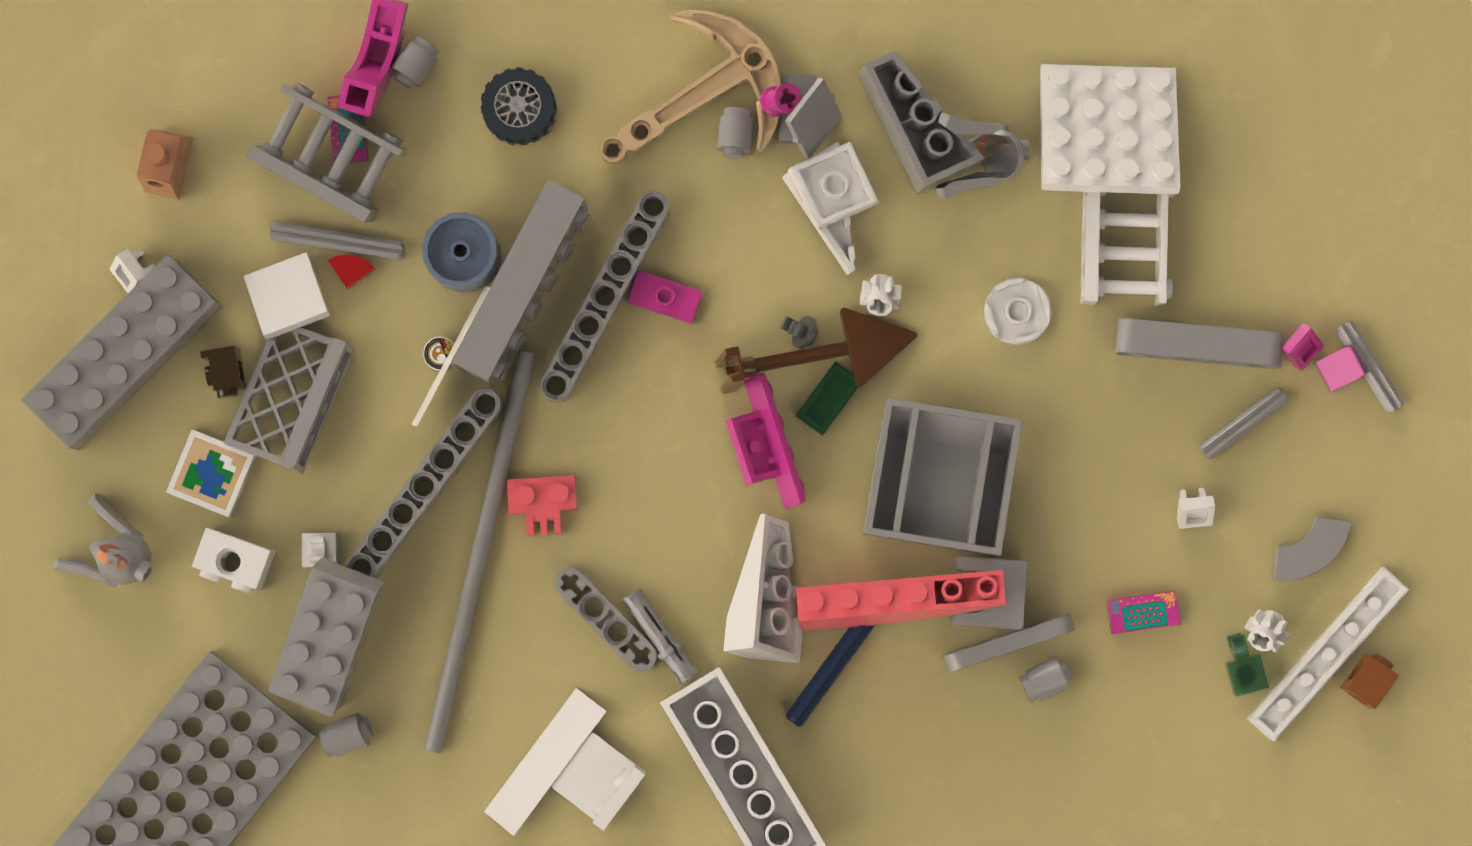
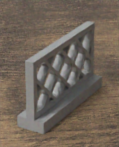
(312, 412)

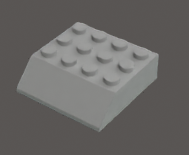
(942, 477)

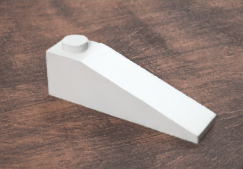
(763, 608)

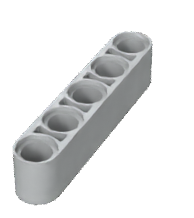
(1199, 343)

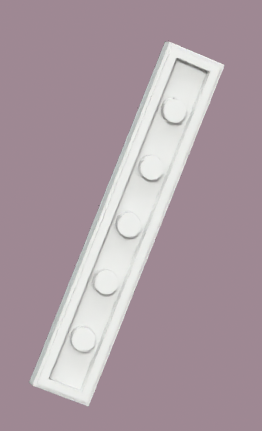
(1328, 654)

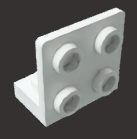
(598, 780)

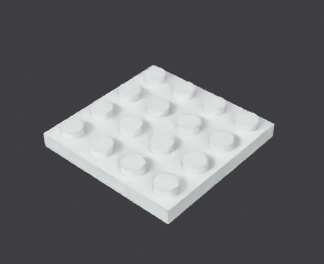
(1109, 129)

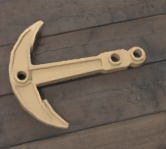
(721, 79)

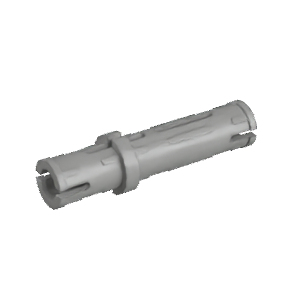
(662, 639)

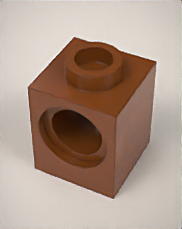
(1370, 680)

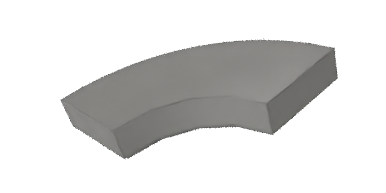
(1311, 552)

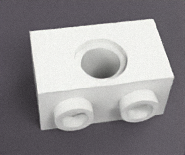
(218, 545)

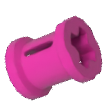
(770, 99)

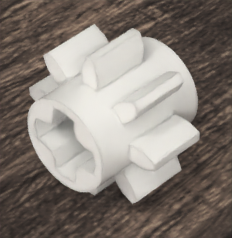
(880, 294)
(1267, 630)

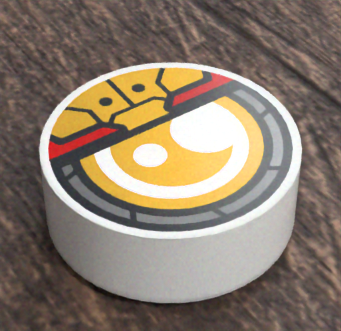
(436, 352)

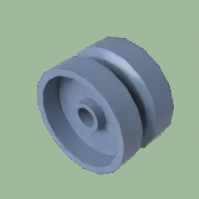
(465, 272)

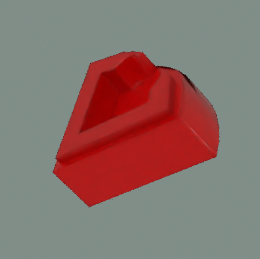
(351, 268)

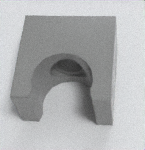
(1004, 617)

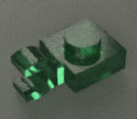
(1246, 670)

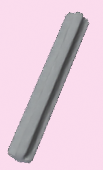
(337, 240)

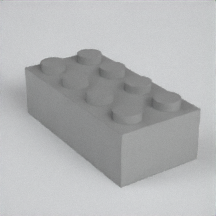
(326, 636)

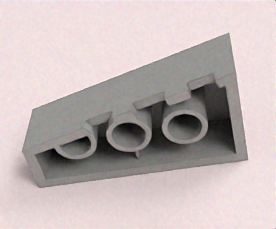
(911, 119)

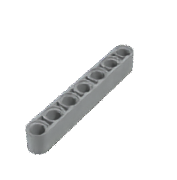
(606, 280)
(440, 477)

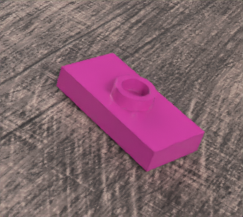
(665, 297)

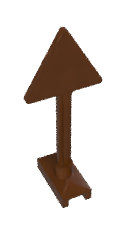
(868, 344)

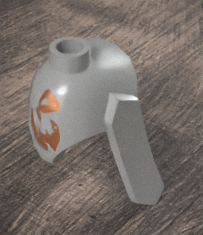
(991, 138)
(119, 559)

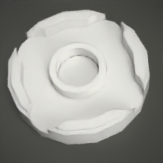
(1017, 311)

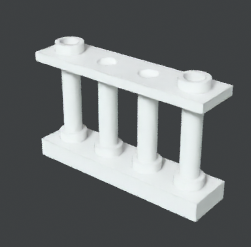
(1094, 252)

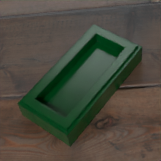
(828, 399)

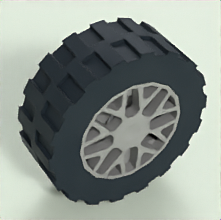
(518, 106)

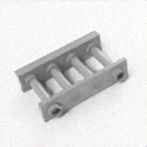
(300, 170)

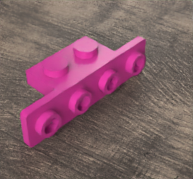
(763, 445)

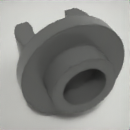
(803, 332)

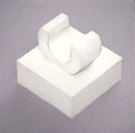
(128, 270)
(1195, 511)
(319, 546)

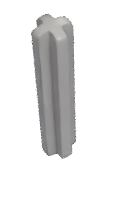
(1373, 370)
(1243, 423)

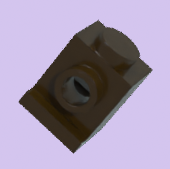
(224, 371)

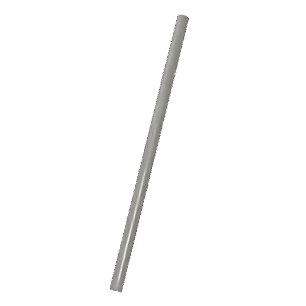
(480, 552)

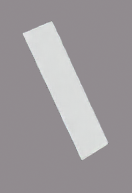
(545, 761)

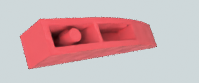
(898, 600)

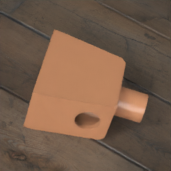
(164, 162)

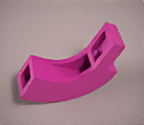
(372, 71)

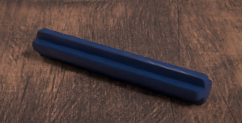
(827, 674)

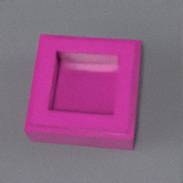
(1302, 347)

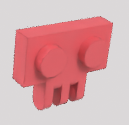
(542, 500)

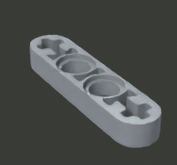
(602, 622)
(1009, 642)

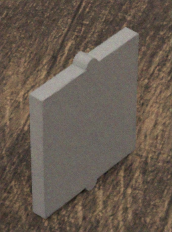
(813, 118)

